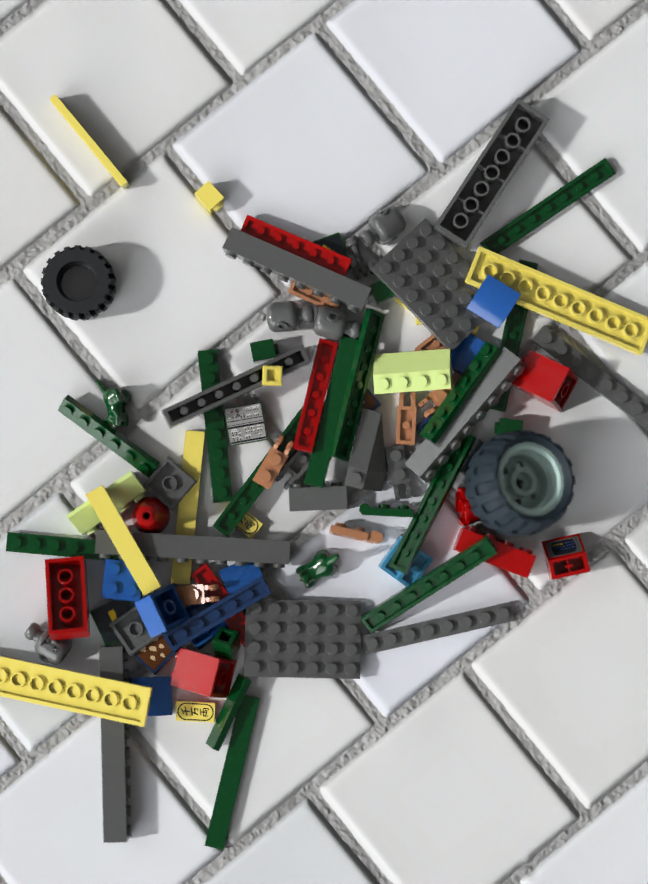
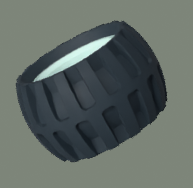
(503, 489)

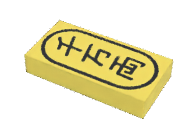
(249, 525)
(195, 711)

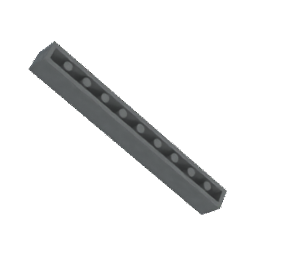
(202, 549)
(115, 755)

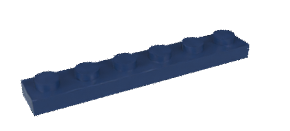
(217, 613)

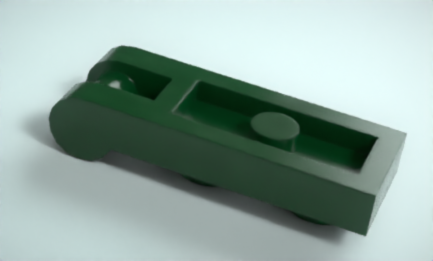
(385, 510)

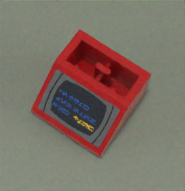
(565, 556)

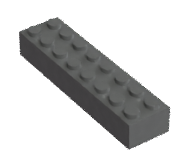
(491, 174)

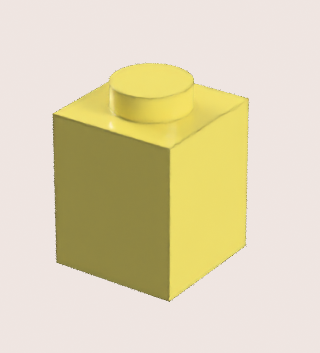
(210, 197)

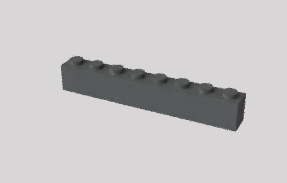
(297, 270)
(498, 379)
(232, 388)

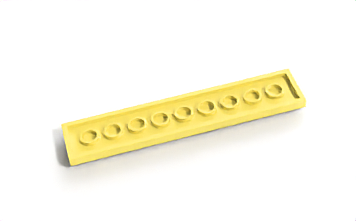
(563, 301)
(74, 691)

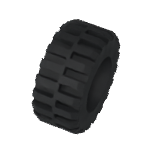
(60, 265)

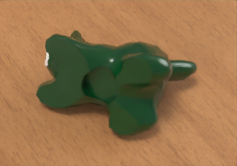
(115, 401)
(321, 566)

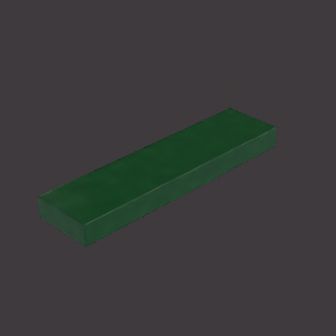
(228, 712)

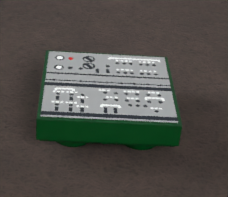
(245, 424)

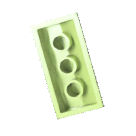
(412, 371)
(121, 493)

